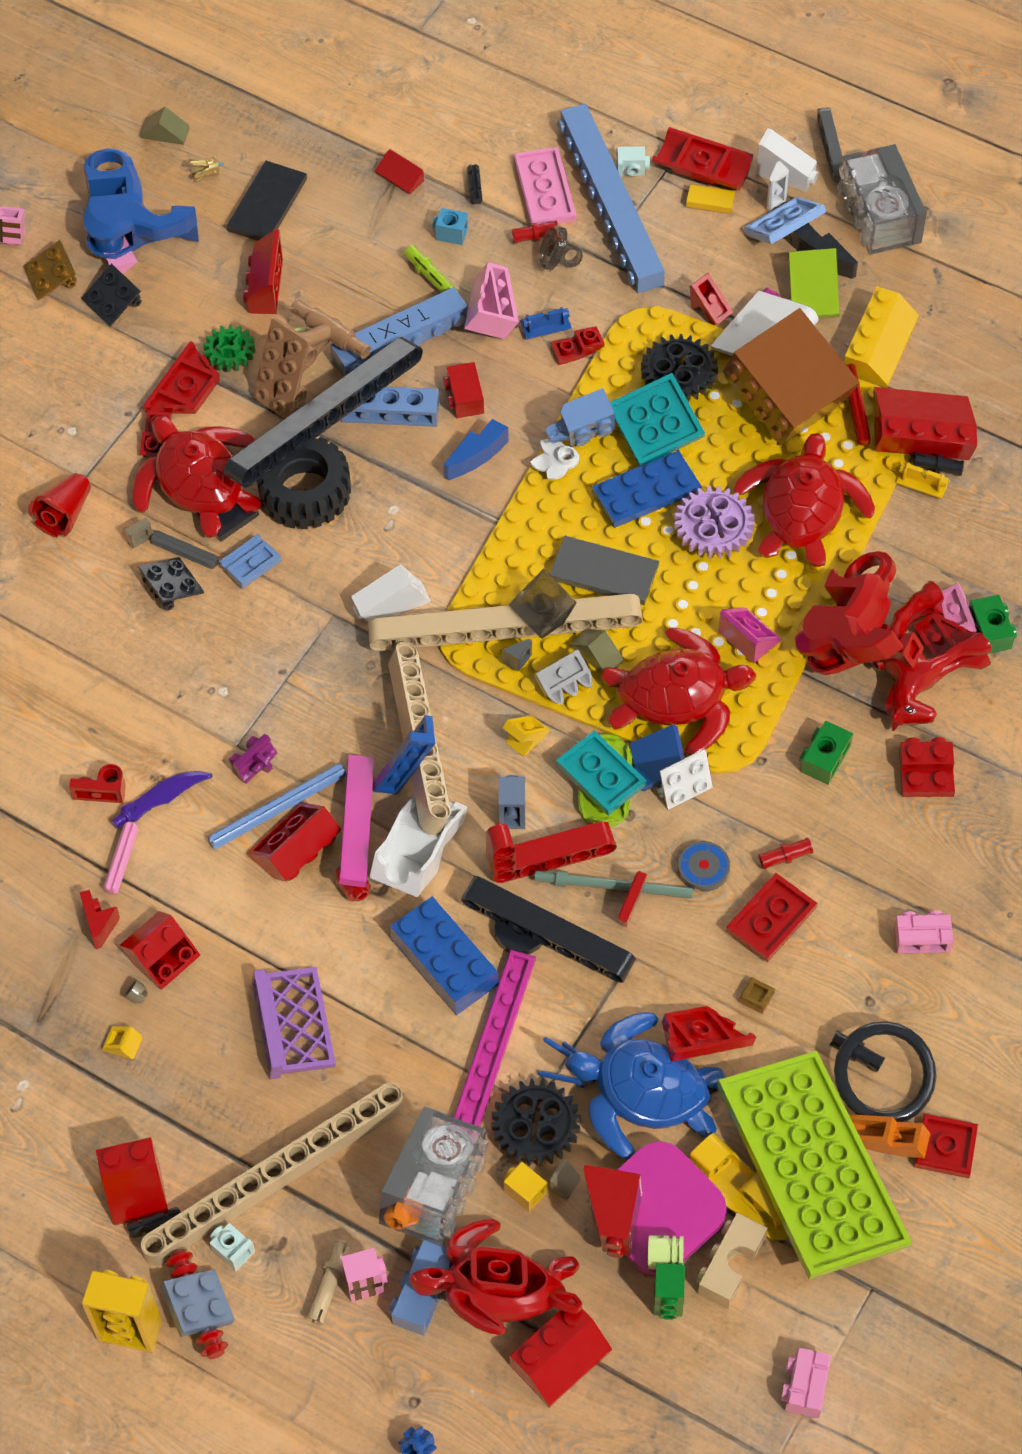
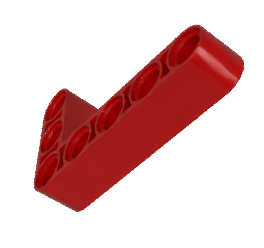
(545, 853)

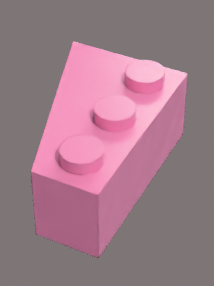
(492, 303)

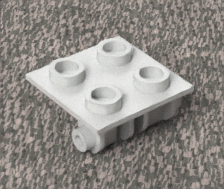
(685, 779)

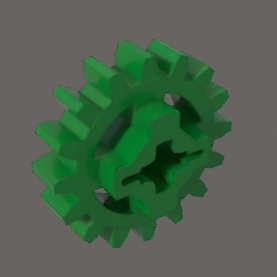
(229, 348)

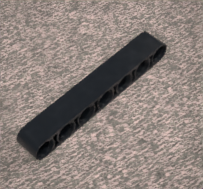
(551, 929)

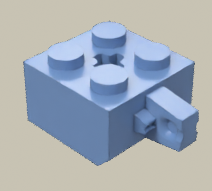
(583, 420)

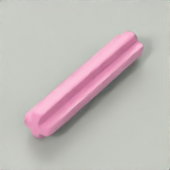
(120, 858)

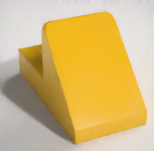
(525, 733)

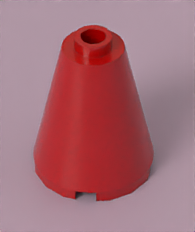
(60, 505)

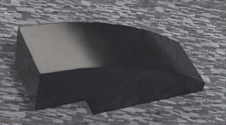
(808, 238)

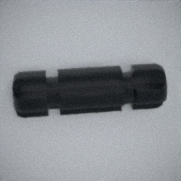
(474, 184)
(150, 1222)

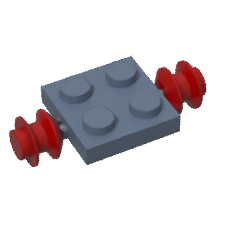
(197, 1303)

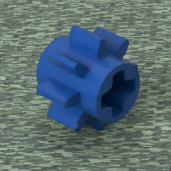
(417, 1441)

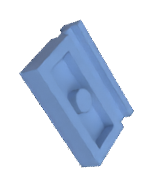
(250, 561)

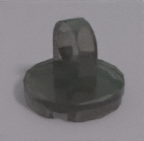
(555, 248)

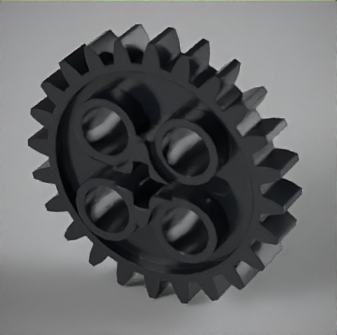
(692, 373)
(561, 1126)

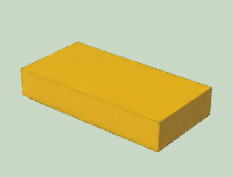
(710, 199)

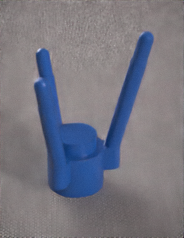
(567, 1052)

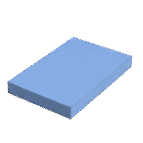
(784, 220)

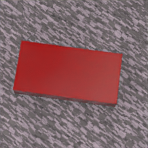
(631, 898)

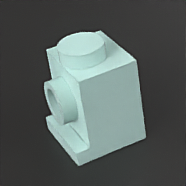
(632, 161)
(234, 1254)

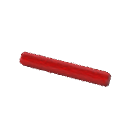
(858, 412)

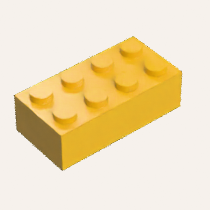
(122, 1311)

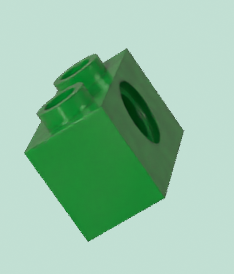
(993, 610)
(824, 765)
(669, 1291)

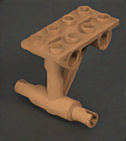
(292, 352)

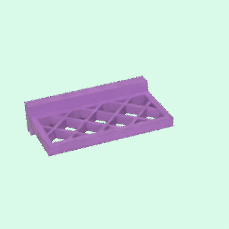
(270, 1028)

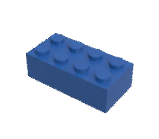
(444, 955)

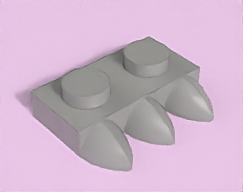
(564, 675)

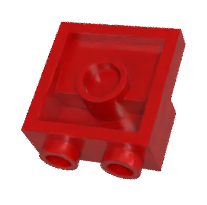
(927, 768)

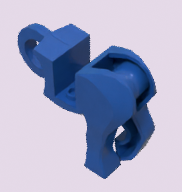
(119, 209)

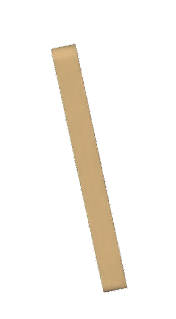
(498, 623)
(269, 1185)

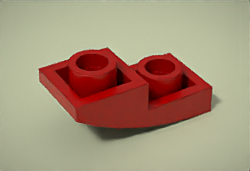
(581, 345)
(149, 444)

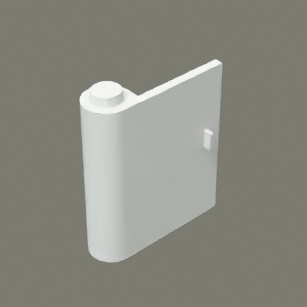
(755, 318)

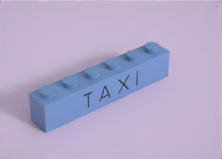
(415, 324)

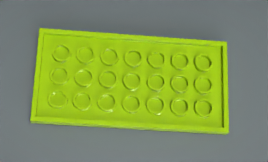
(813, 1164)

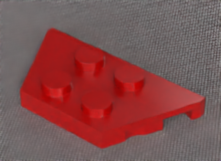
(184, 385)
(701, 1033)

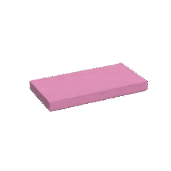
(544, 186)

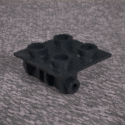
(112, 295)
(169, 581)

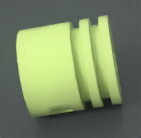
(665, 1250)

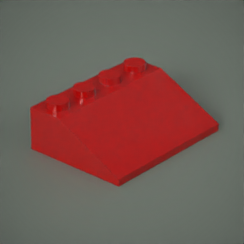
(924, 423)

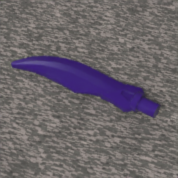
(160, 794)

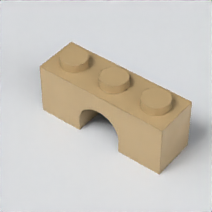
(741, 1238)

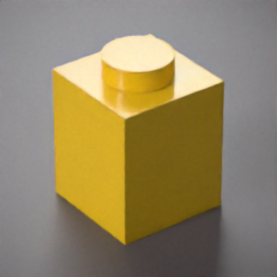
(524, 1186)

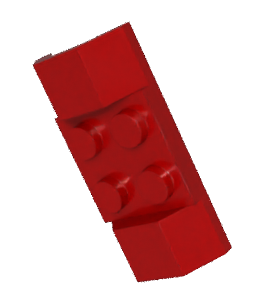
(704, 159)

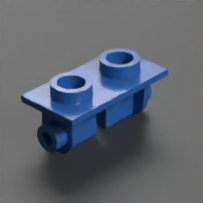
(546, 324)

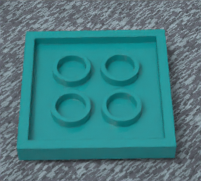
(656, 420)

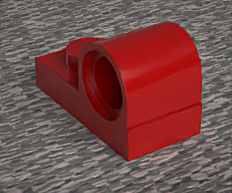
(100, 789)

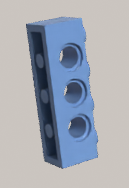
(398, 407)

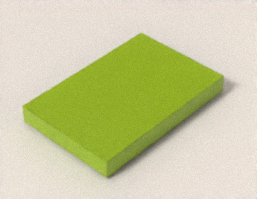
(815, 281)

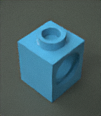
(451, 226)

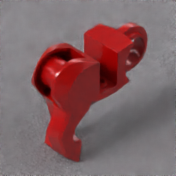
(853, 631)

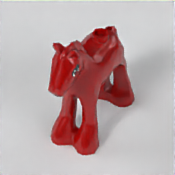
(910, 681)

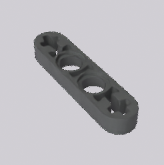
(830, 141)

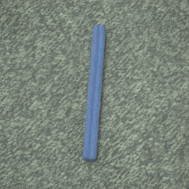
(277, 806)

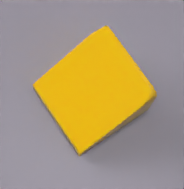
(122, 1042)

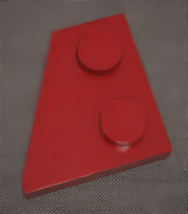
(940, 633)

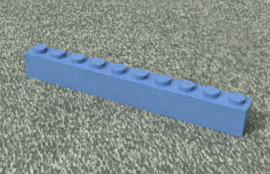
(611, 199)

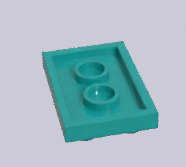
(601, 772)

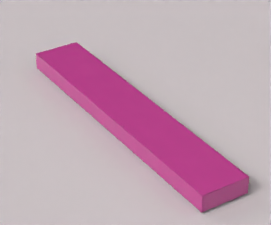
(356, 821)

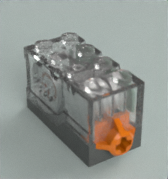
(881, 199)
(433, 1177)

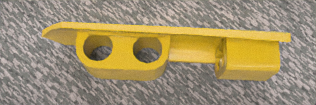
(738, 1184)

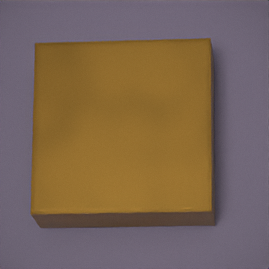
(756, 995)

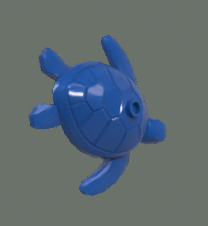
(643, 1085)

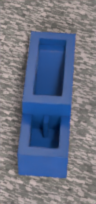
(476, 450)

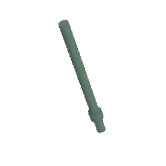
(561, 878)

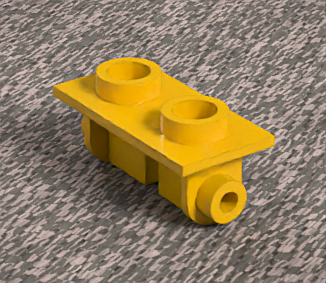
(922, 481)

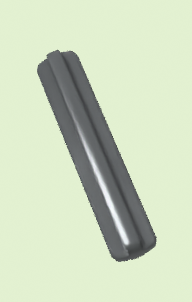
(184, 549)

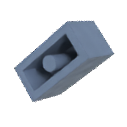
(512, 801)

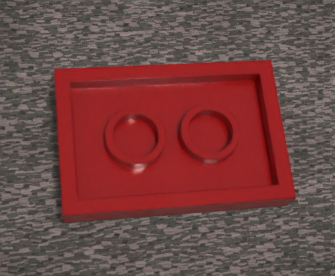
(771, 917)

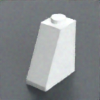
(800, 165)
(390, 595)

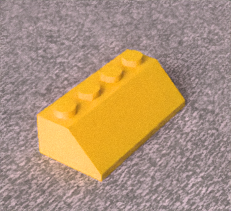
(881, 337)

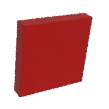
(949, 1146)

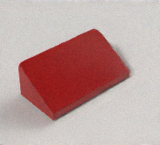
(400, 171)

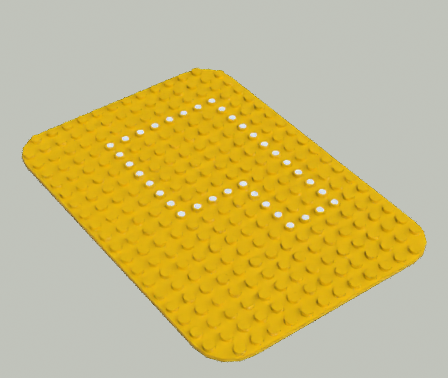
(687, 587)

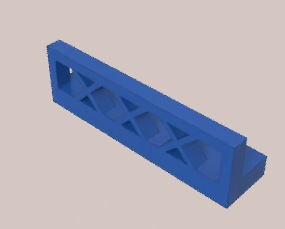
(406, 758)

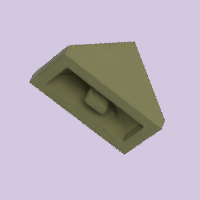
(165, 127)
(597, 649)

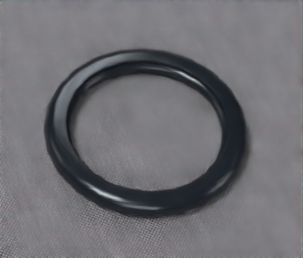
(904, 1033)

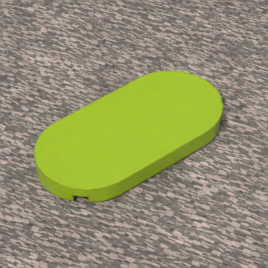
(588, 809)

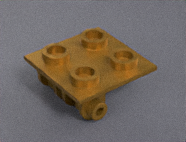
(50, 270)

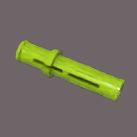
(424, 266)

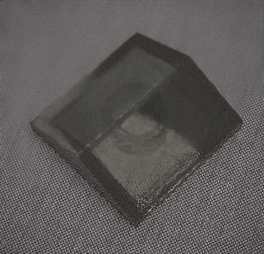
(543, 604)

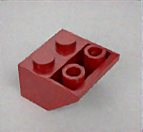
(160, 949)

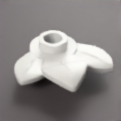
(553, 458)

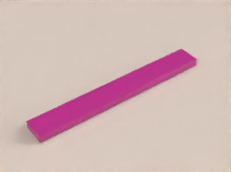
(495, 1038)

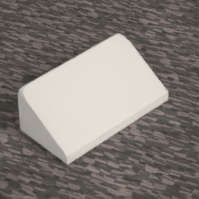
(777, 186)

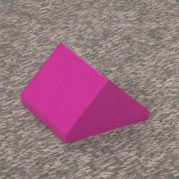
(747, 633)

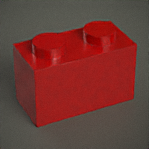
(465, 390)

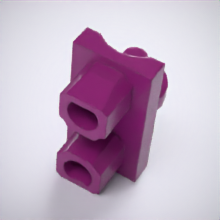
(255, 759)

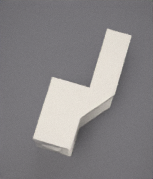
(411, 855)

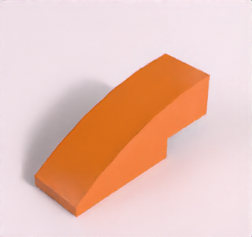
(892, 1137)

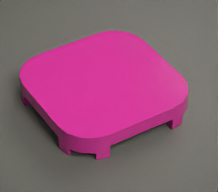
(673, 1201)

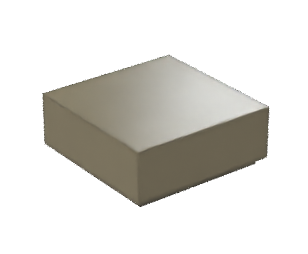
(138, 533)

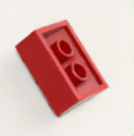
(264, 275)
(295, 841)
(560, 1354)

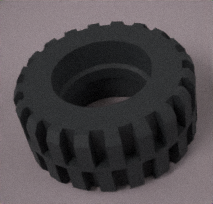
(313, 505)

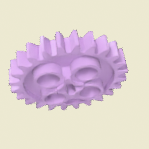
(733, 514)

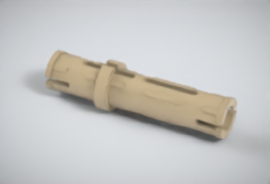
(332, 1271)

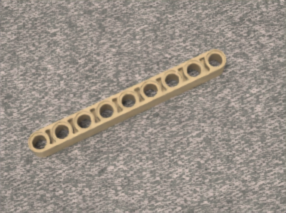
(412, 706)

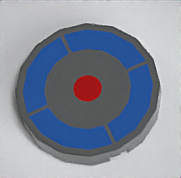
(703, 866)

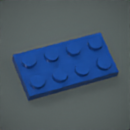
(646, 489)

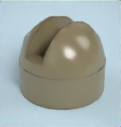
(136, 992)

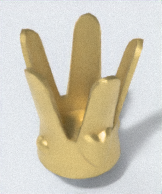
(205, 167)

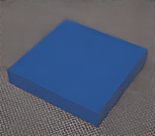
(656, 753)

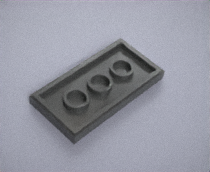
(603, 569)

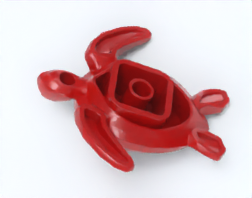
(192, 472)
(804, 499)
(679, 688)
(496, 1284)

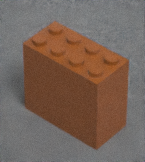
(790, 376)

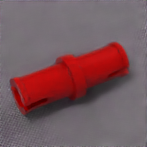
(532, 232)
(786, 853)

